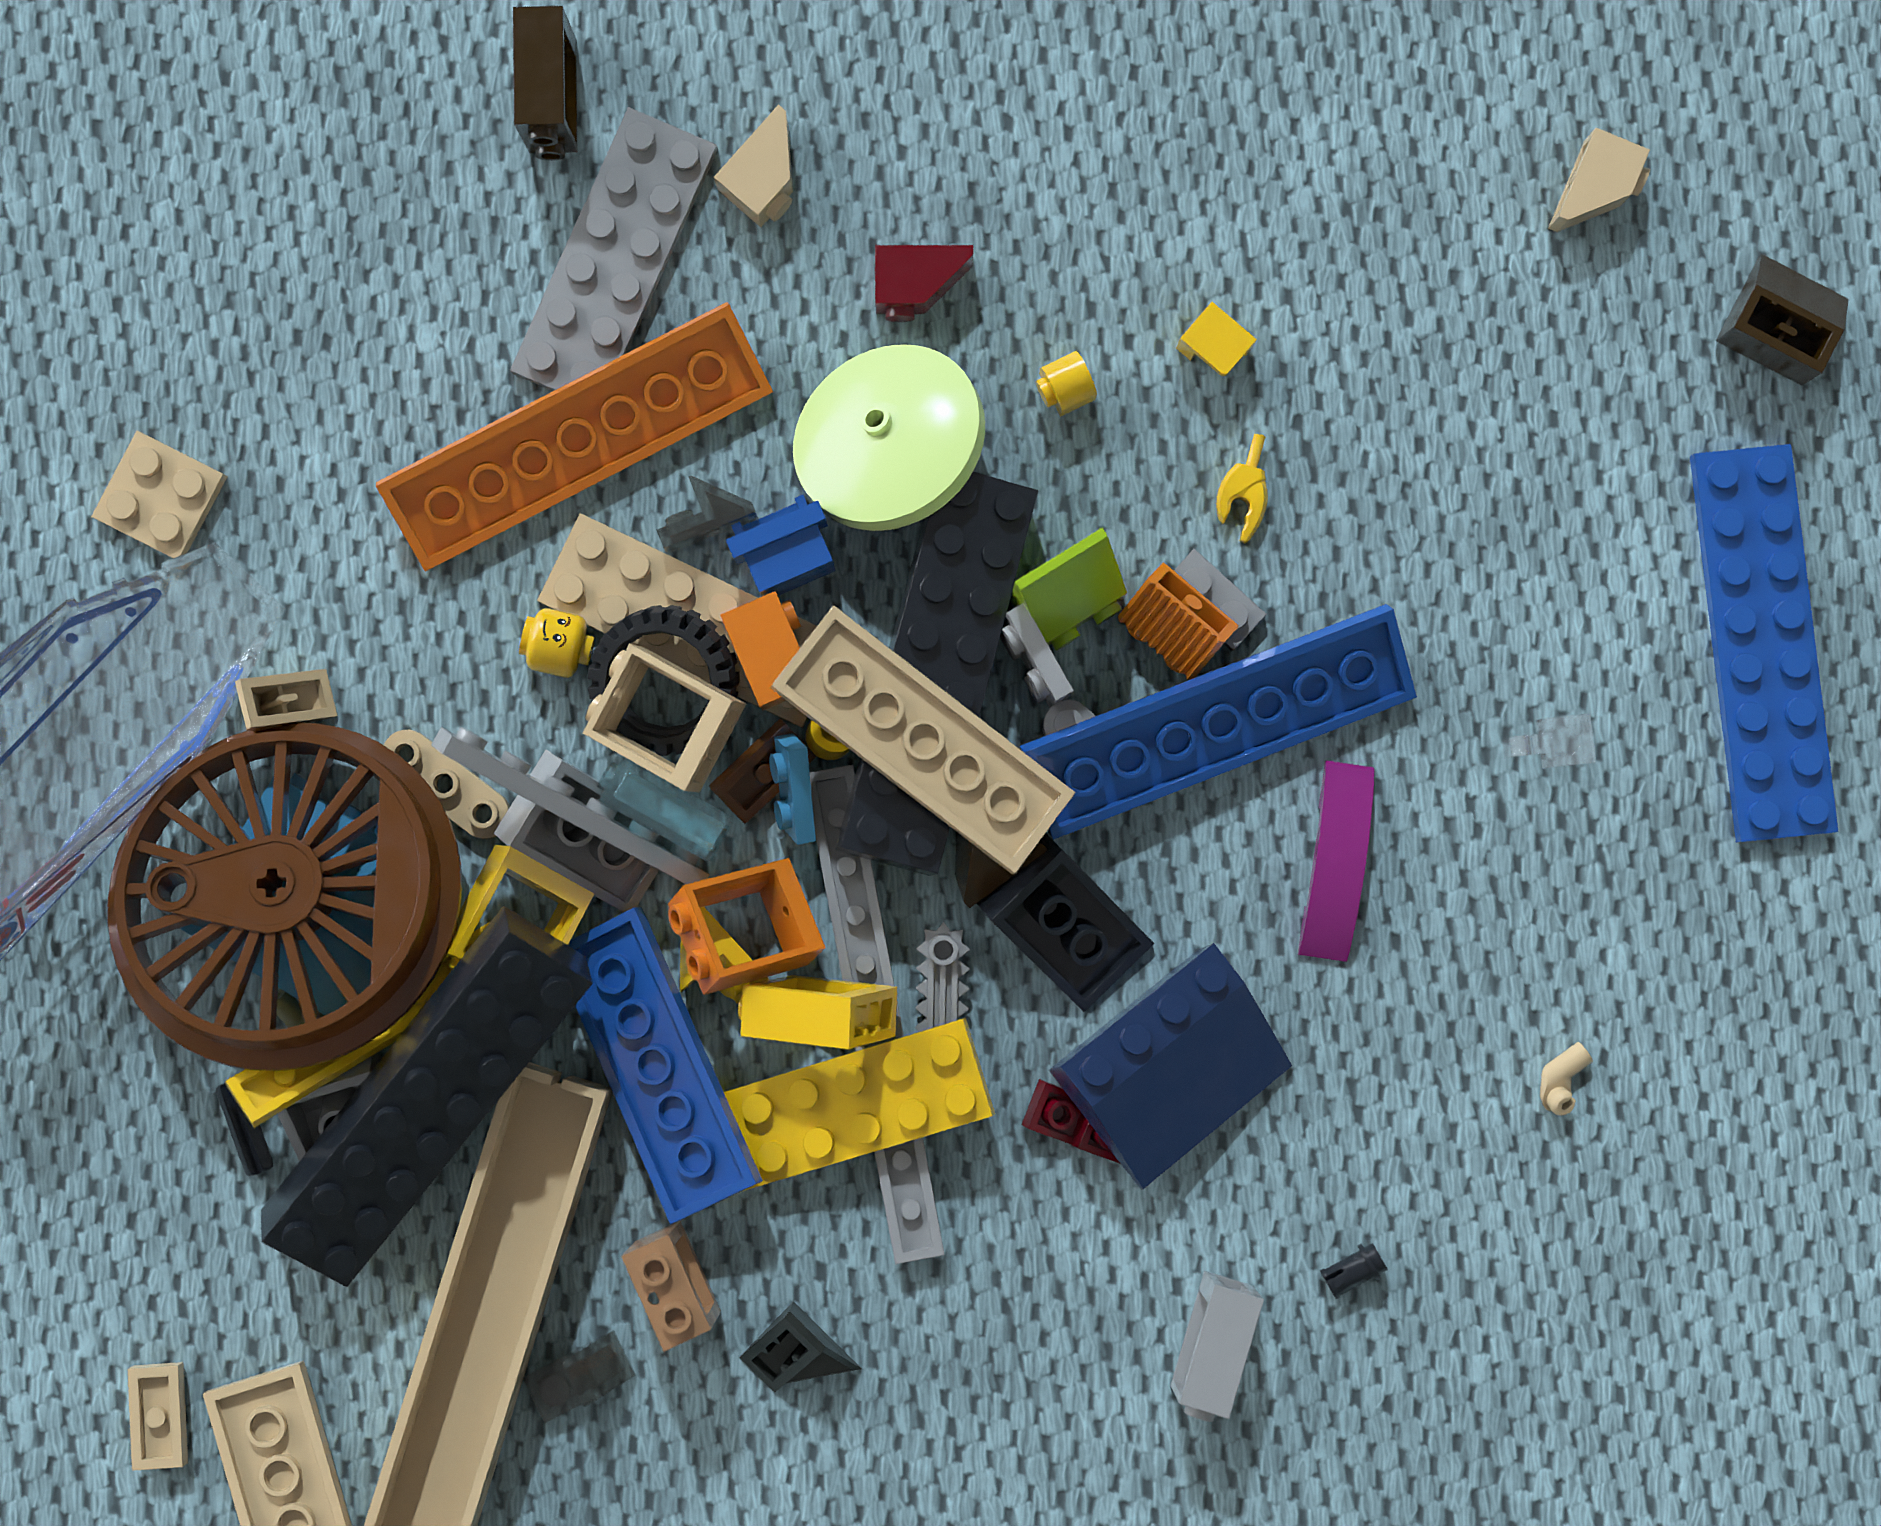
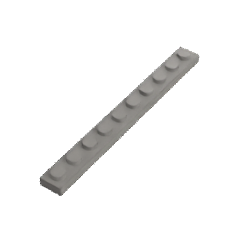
(866, 959)

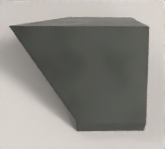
(795, 1351)

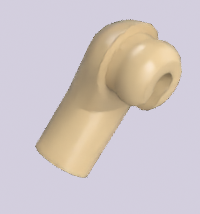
(1557, 1079)

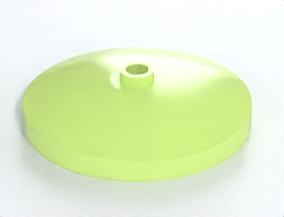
(889, 437)

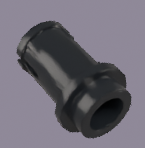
(1354, 1270)

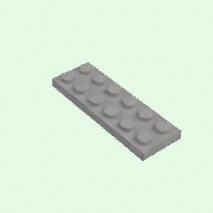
(615, 251)

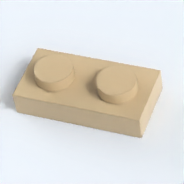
(157, 1416)

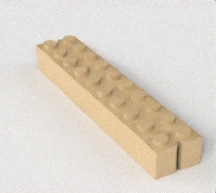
(490, 1301)

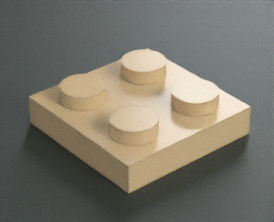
(159, 496)

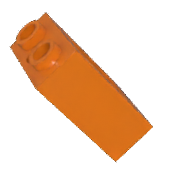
(786, 910)

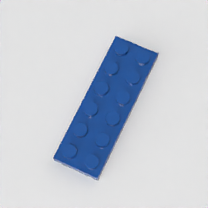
(660, 1070)

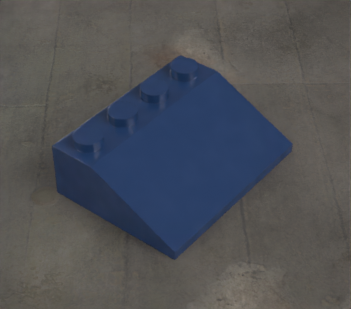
(1173, 1065)

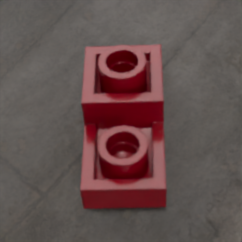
(1057, 1116)

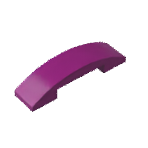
(1338, 861)

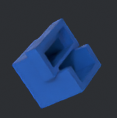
(784, 547)

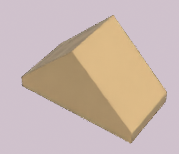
(285, 699)

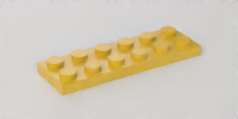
(862, 1101)

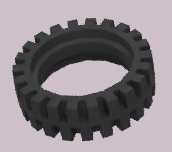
(675, 622)

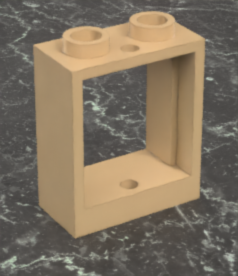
(703, 746)

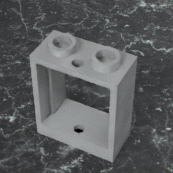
(1216, 1346)

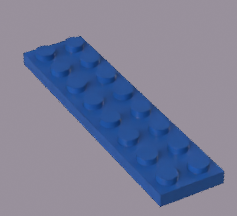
(1763, 643)
(1226, 718)

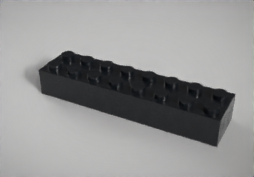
(951, 636)
(425, 1097)

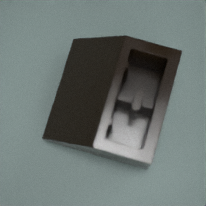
(1785, 321)

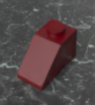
(916, 277)

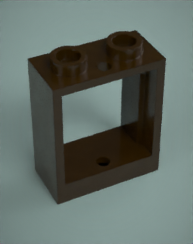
(545, 81)

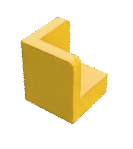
(1216, 340)

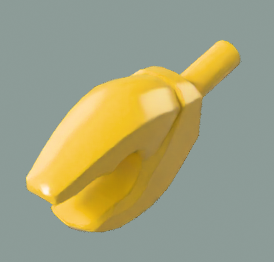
(1246, 484)

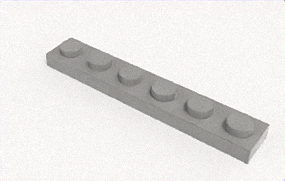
(556, 797)

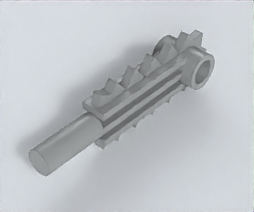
(942, 972)

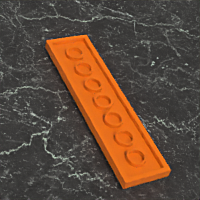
(574, 437)

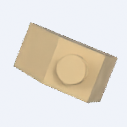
(760, 171)
(1601, 179)

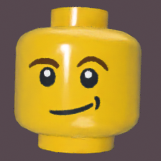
(556, 642)

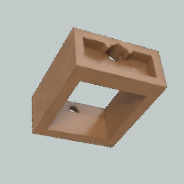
(670, 1268)

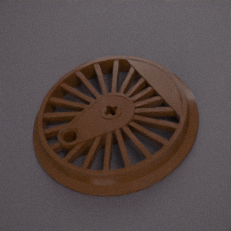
(234, 884)

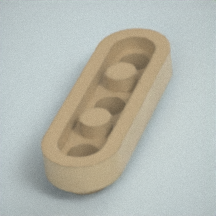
(467, 791)

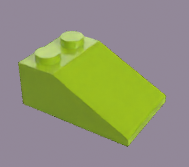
(1072, 589)

